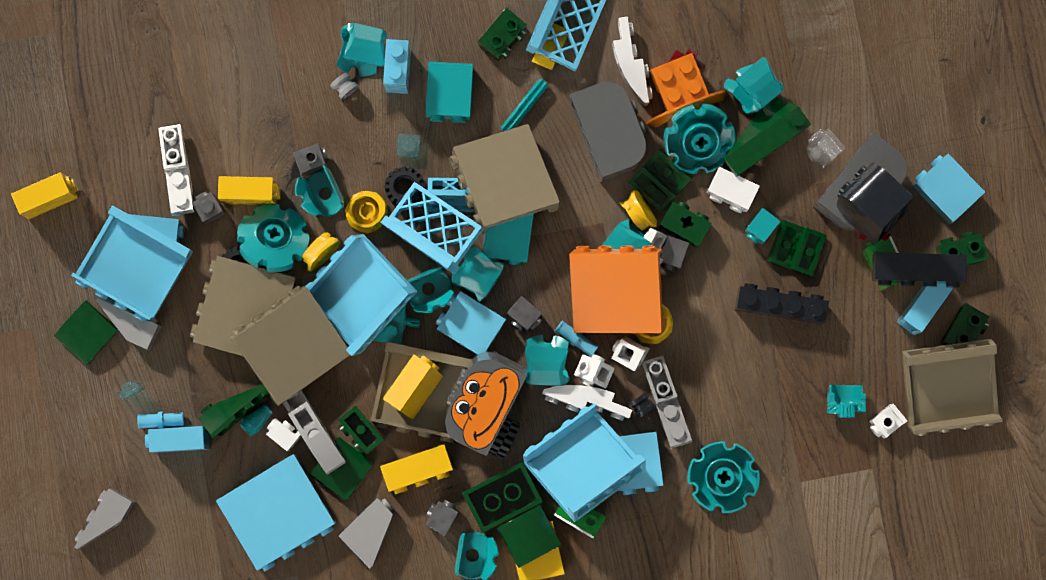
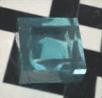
(408, 146)
(129, 390)

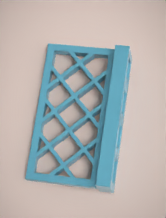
(545, 24)
(426, 245)

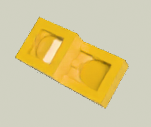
(550, 47)

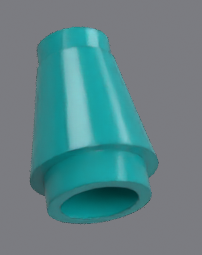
(256, 420)

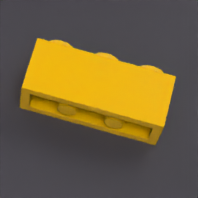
(417, 469)

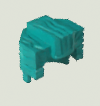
(846, 400)

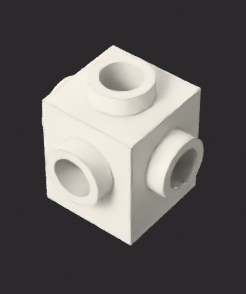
(594, 371)

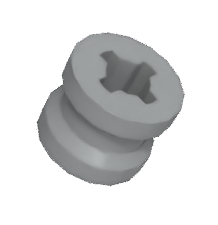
(344, 86)

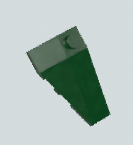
(768, 131)
(228, 412)

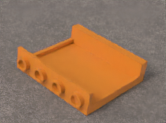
(616, 290)

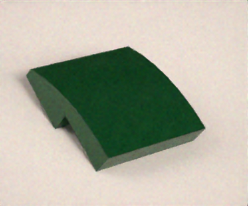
(659, 180)
(796, 248)
(86, 332)
(346, 477)
(529, 536)

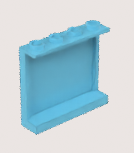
(132, 265)
(360, 292)
(583, 463)
(276, 513)

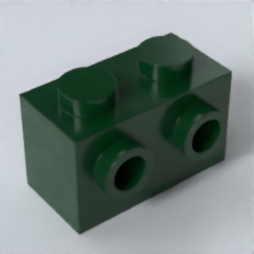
(503, 34)
(969, 245)
(966, 325)
(361, 429)

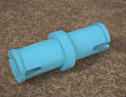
(576, 339)
(160, 420)

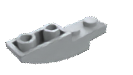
(666, 402)
(314, 432)

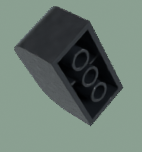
(873, 202)

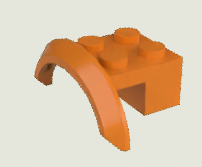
(679, 87)

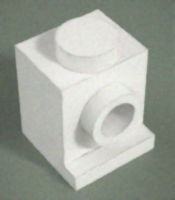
(631, 361)
(893, 414)
(283, 434)

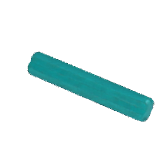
(525, 105)

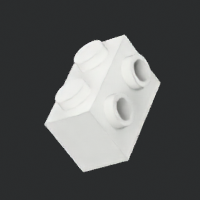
(732, 190)

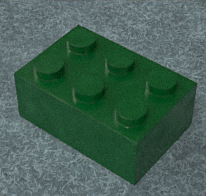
(502, 497)

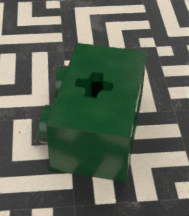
(673, 225)

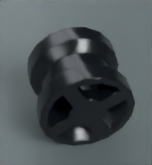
(642, 405)

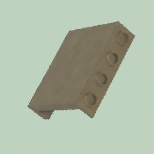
(504, 177)
(233, 298)
(290, 344)
(951, 387)
(433, 413)

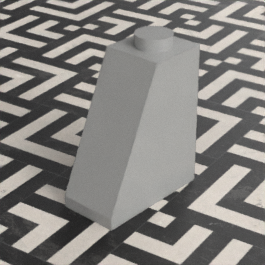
(368, 531)

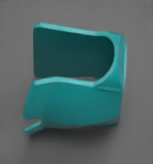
(361, 49)
(754, 86)
(310, 189)
(626, 234)
(477, 274)
(442, 295)
(546, 361)
(484, 565)

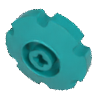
(715, 138)
(257, 234)
(736, 464)

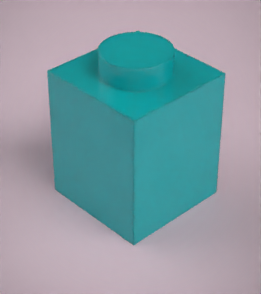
(761, 227)

